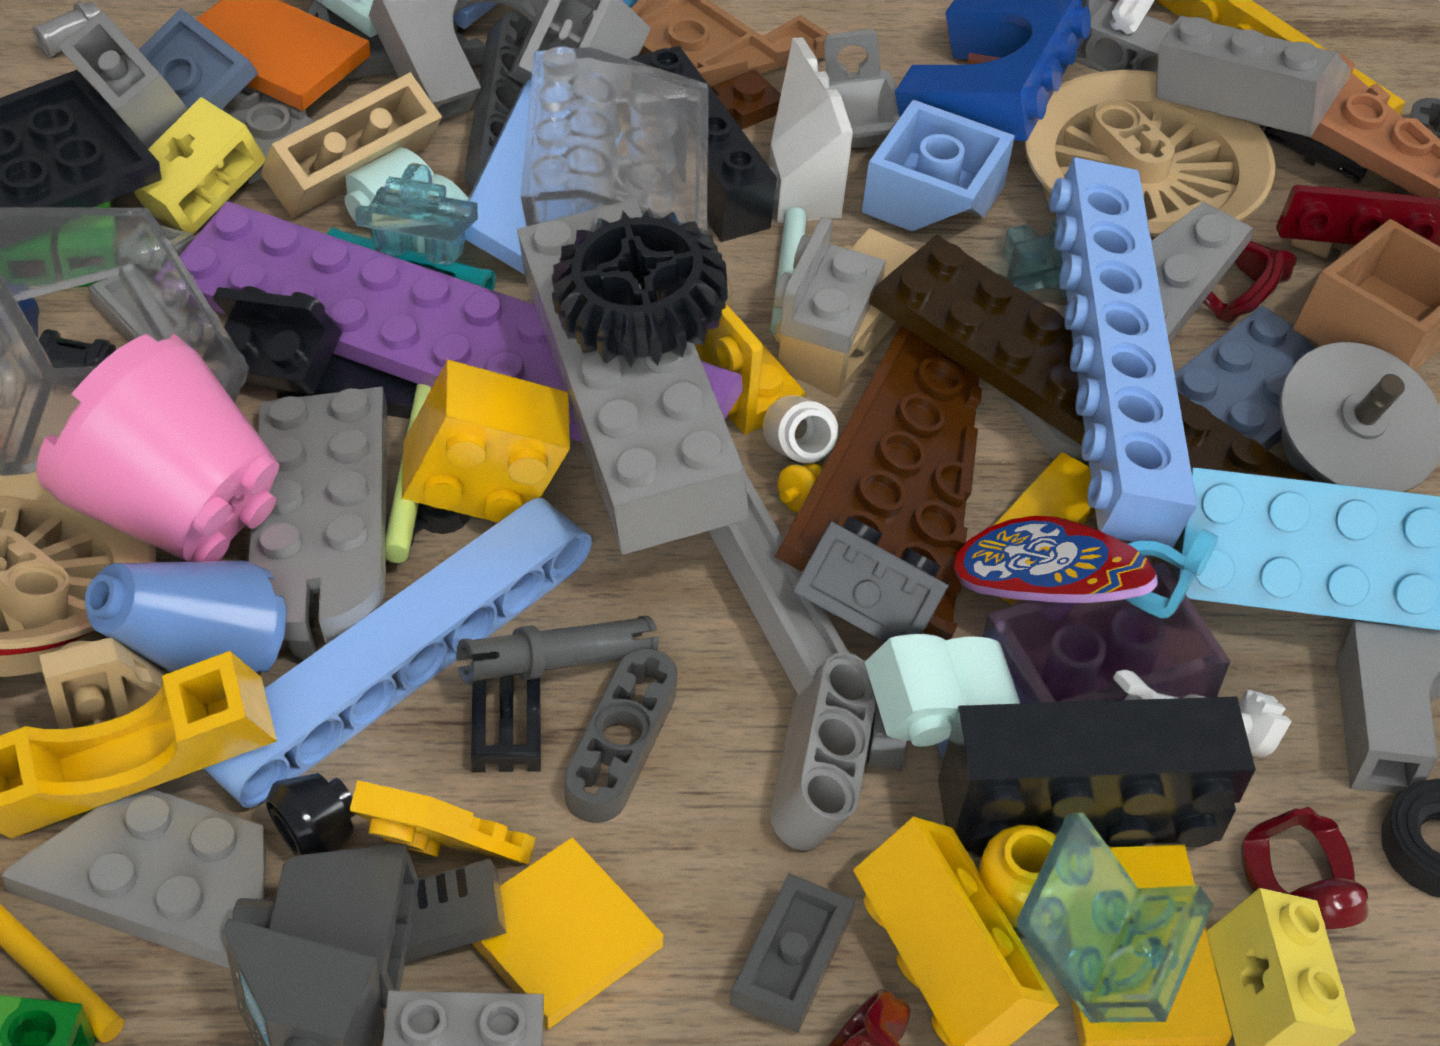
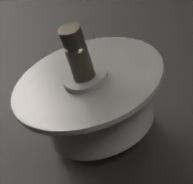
(1359, 419)

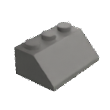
(1248, 75)

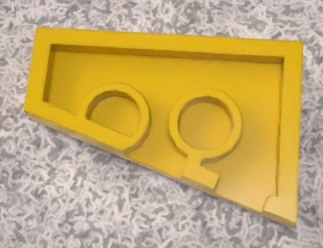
(431, 823)

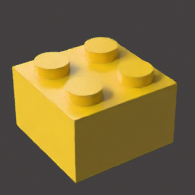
(484, 442)

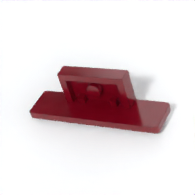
(1353, 214)

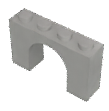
(423, 41)
(1386, 695)

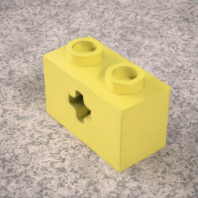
(201, 166)
(1279, 973)

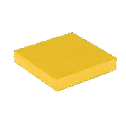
(567, 932)

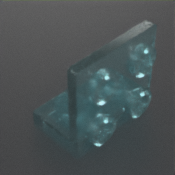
(1103, 937)

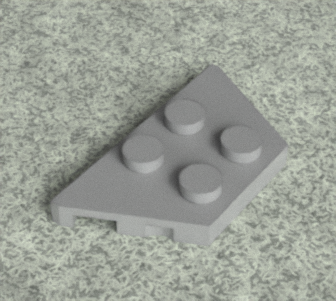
(150, 871)

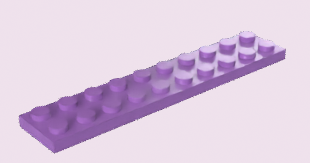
(387, 308)

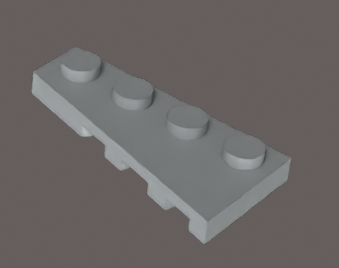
(1193, 259)

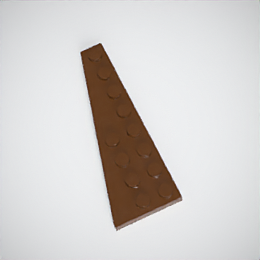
(902, 466)

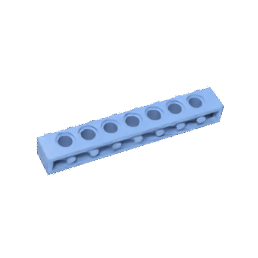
(1121, 356)

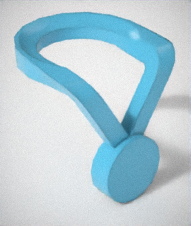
(1191, 565)

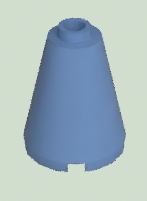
(189, 611)

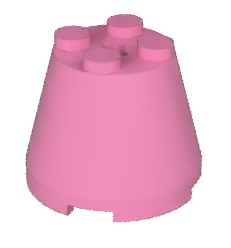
(161, 452)

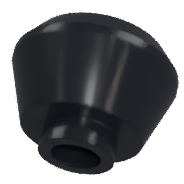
(311, 813)

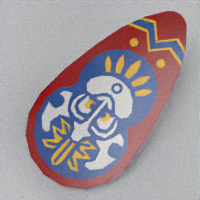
(1052, 563)

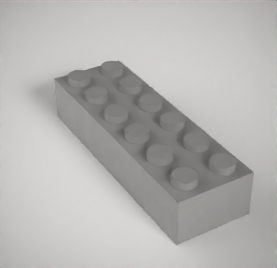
(646, 428)

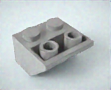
(579, 24)

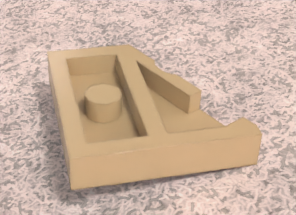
(97, 681)

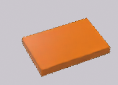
(290, 49)

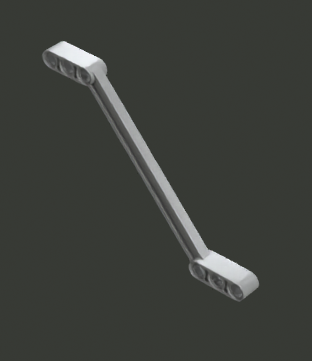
(834, 696)

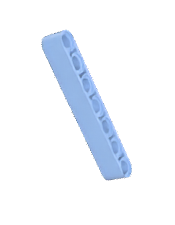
(406, 644)

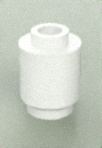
(816, 433)

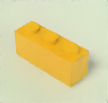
(953, 937)

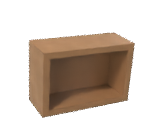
(1379, 297)

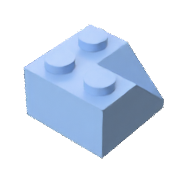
(935, 168)

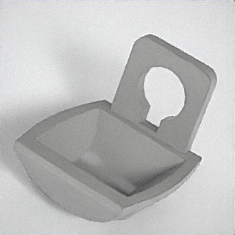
(866, 93)

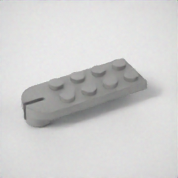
(327, 511)

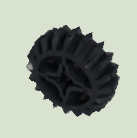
(678, 278)

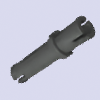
(535, 651)

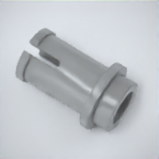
(57, 30)

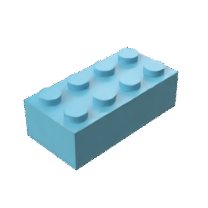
(1317, 548)

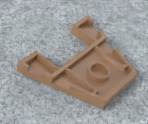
(718, 41)

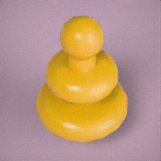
(796, 482)

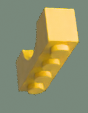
(190, 724)

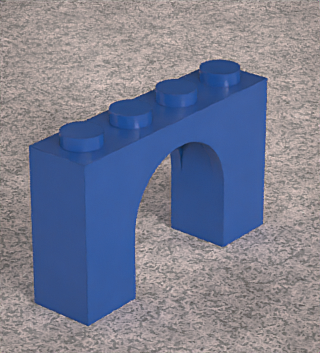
(1008, 93)

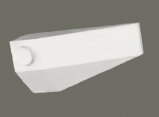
(809, 140)

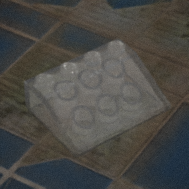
(612, 135)

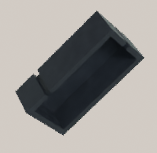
(1129, 765)

